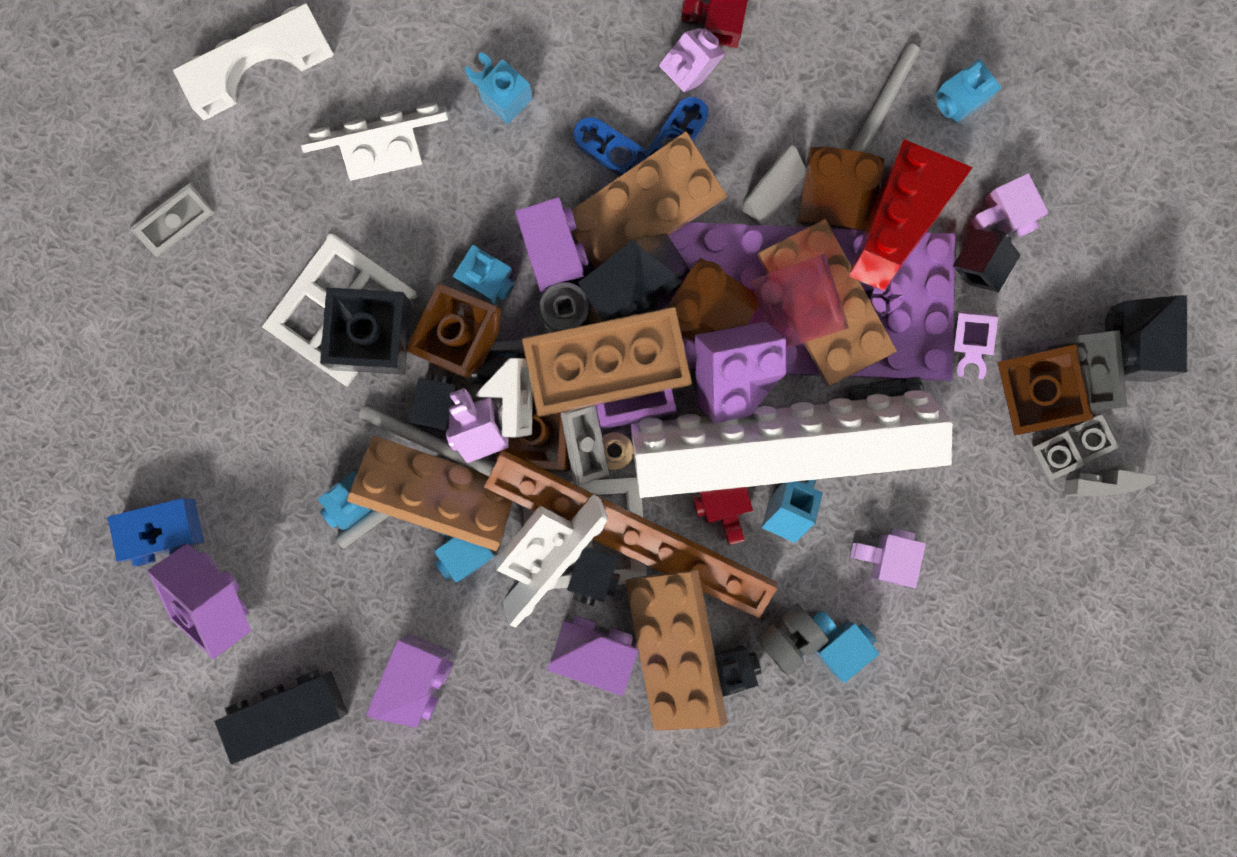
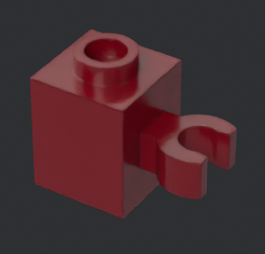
(720, 17)
(724, 506)

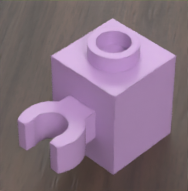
(692, 58)
(1013, 207)
(976, 337)
(474, 427)
(895, 559)

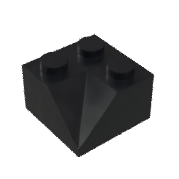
(635, 277)
(365, 331)
(1151, 336)

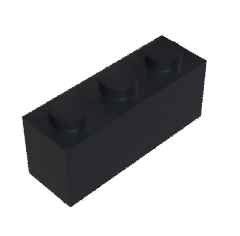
(280, 715)

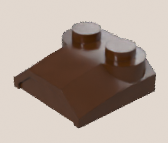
(840, 187)
(711, 301)
(455, 331)
(1045, 390)
(545, 446)

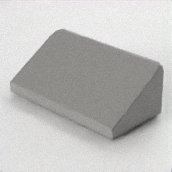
(775, 186)
(172, 218)
(584, 444)

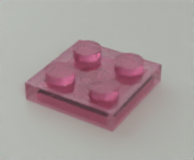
(801, 301)

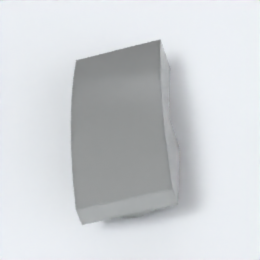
(1075, 447)
(1120, 481)

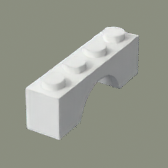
(213, 77)

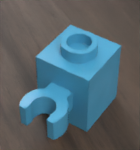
(501, 88)
(967, 91)
(485, 276)
(337, 509)
(792, 509)
(461, 558)
(848, 647)

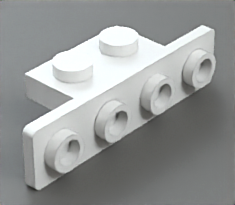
(380, 144)
(544, 552)

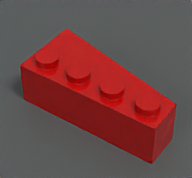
(907, 205)

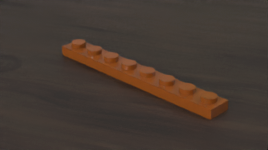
(634, 534)

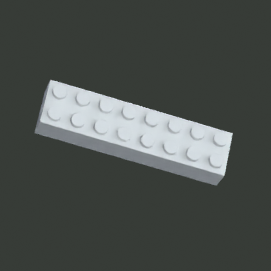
(791, 444)

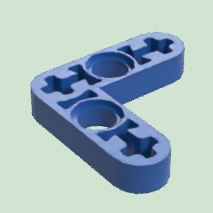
(638, 153)

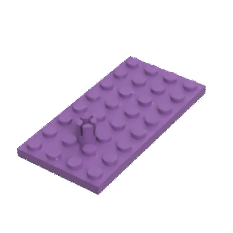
(912, 308)

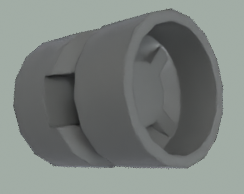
(564, 307)
(782, 649)

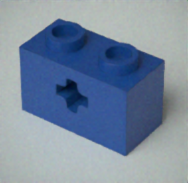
(133, 531)

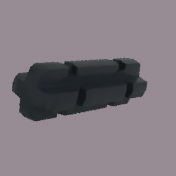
(889, 388)

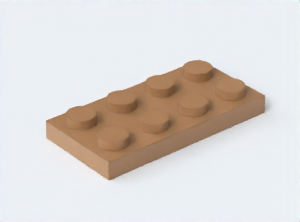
(647, 200)
(866, 338)
(606, 361)
(430, 493)
(676, 651)

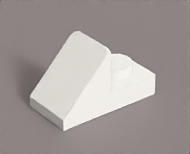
(515, 387)

